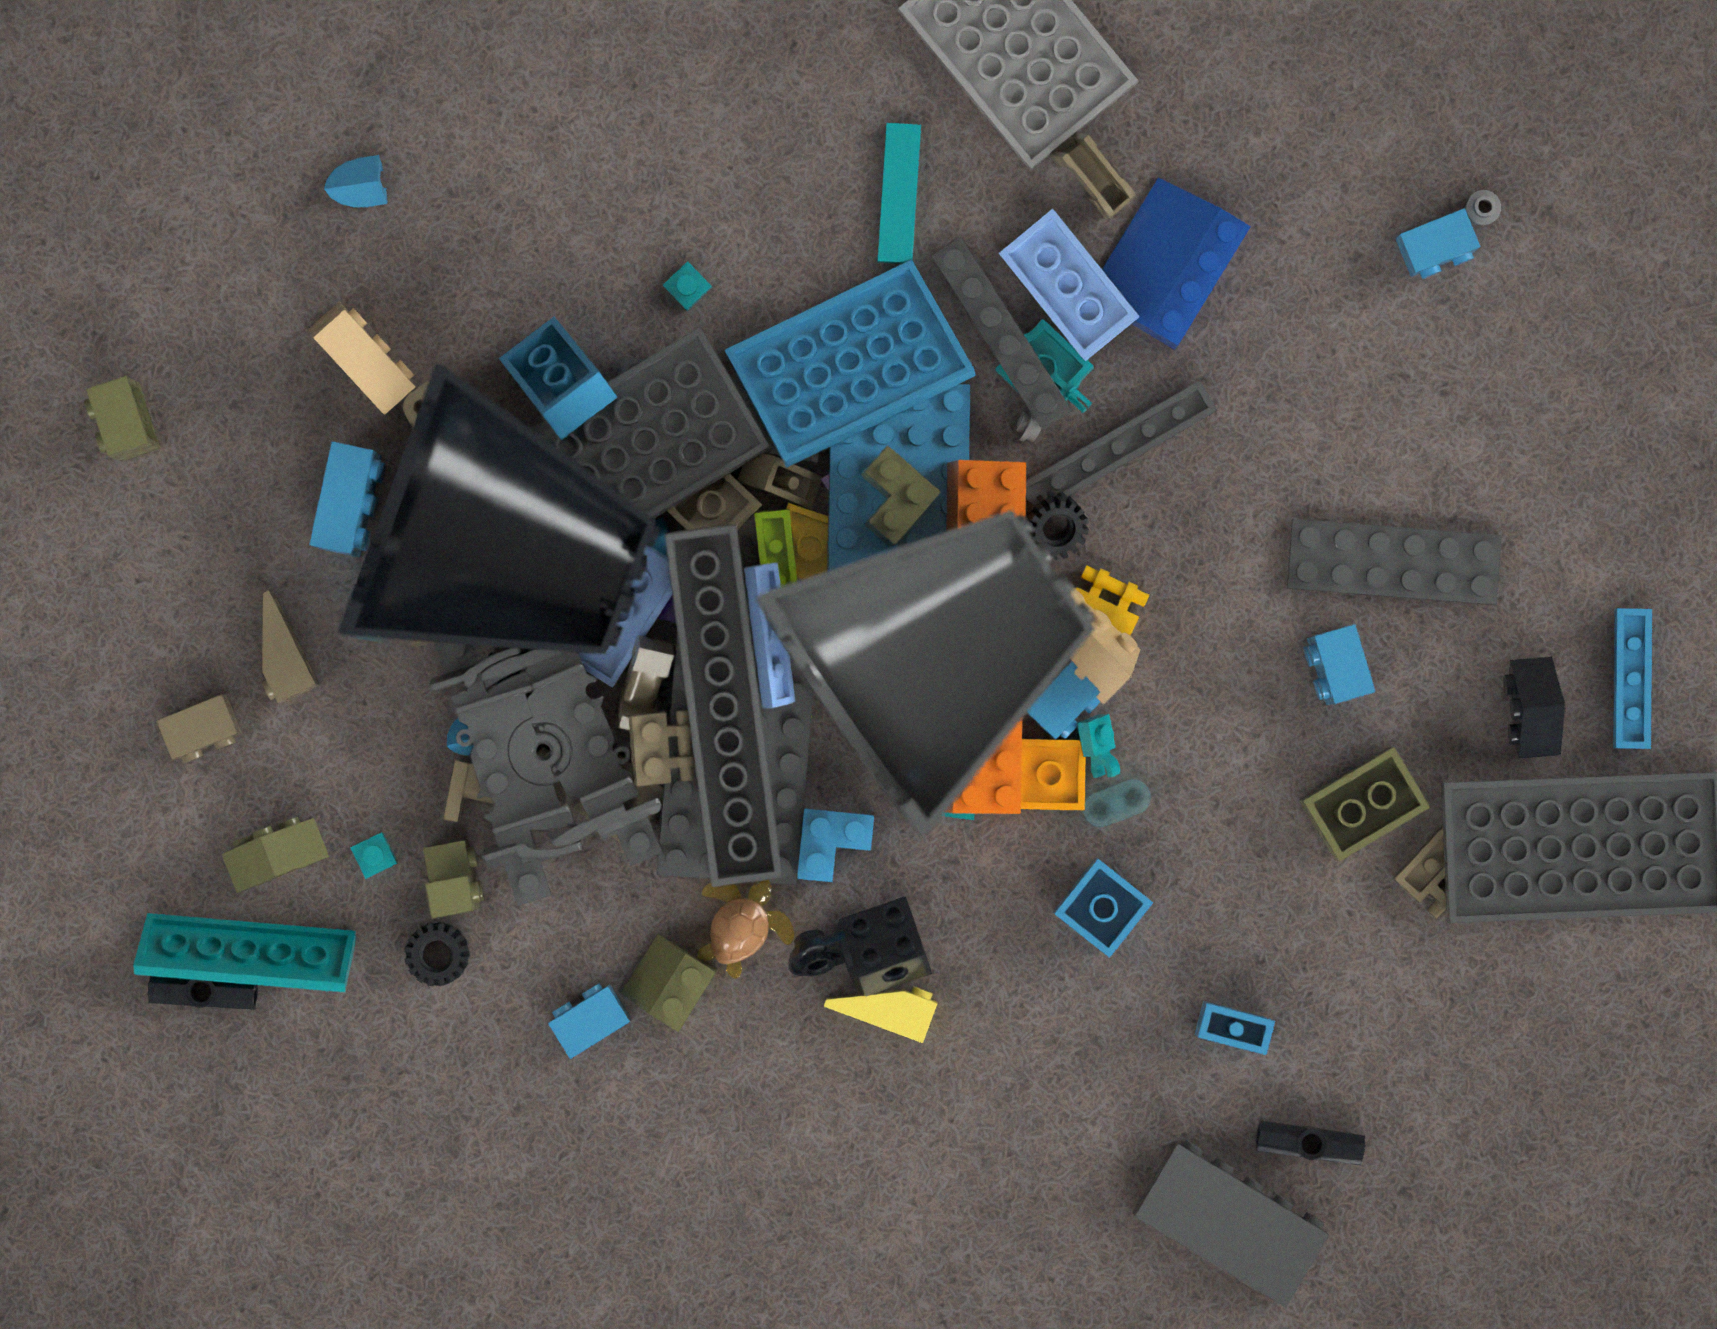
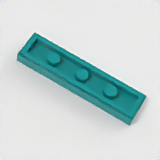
(899, 193)

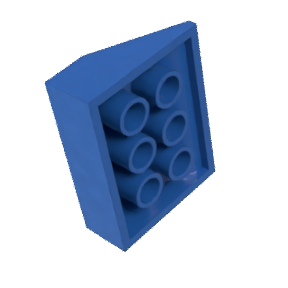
(1173, 259)

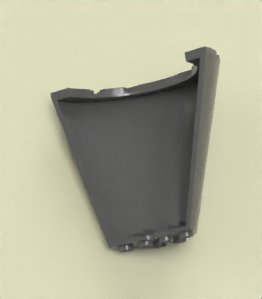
(932, 652)

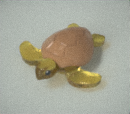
(742, 925)

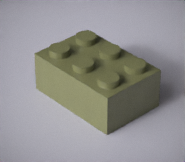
(1364, 804)

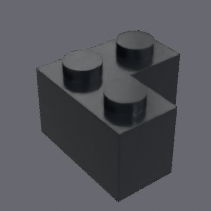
(1535, 707)

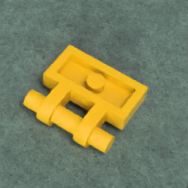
(1119, 616)

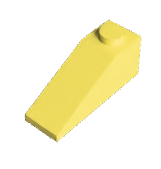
(895, 1010)

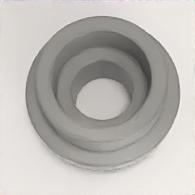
(1476, 215)
(1027, 427)

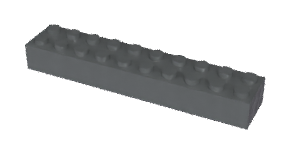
(723, 704)

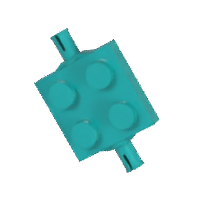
(1060, 361)

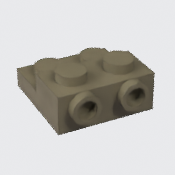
(716, 505)

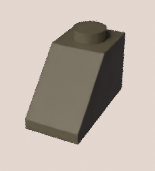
(772, 477)

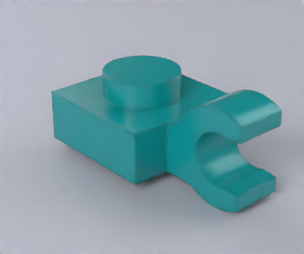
(1096, 741)

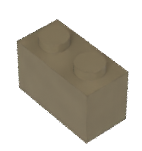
(200, 728)

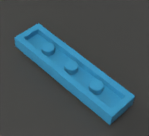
(1632, 678)

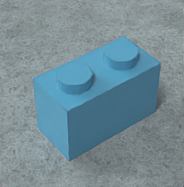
(1438, 243)
(1063, 703)
(590, 1020)
(1234, 1028)

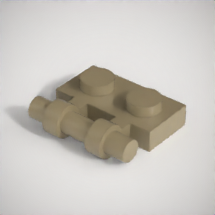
(651, 749)
(1424, 873)

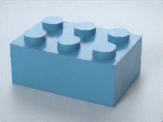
(558, 377)
(347, 500)

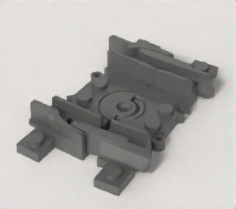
(521, 783)

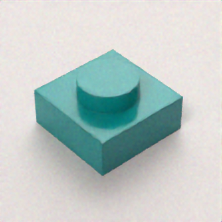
(687, 286)
(374, 855)

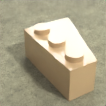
(363, 357)
(1106, 655)

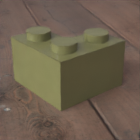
(905, 493)
(274, 854)
(452, 879)

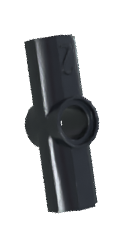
(182, 992)
(1332, 1145)

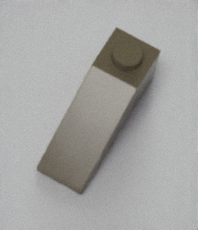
(283, 658)

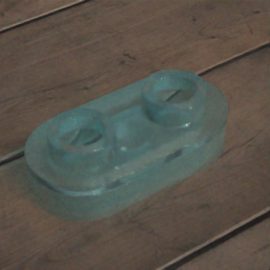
(1116, 804)

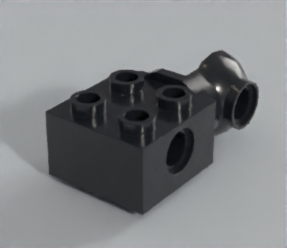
(875, 944)

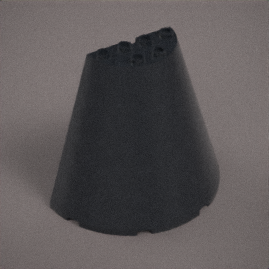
(496, 537)

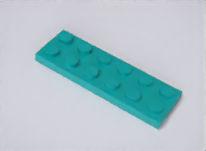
(245, 952)

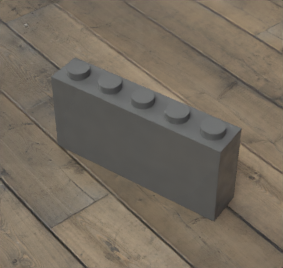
(1231, 1222)

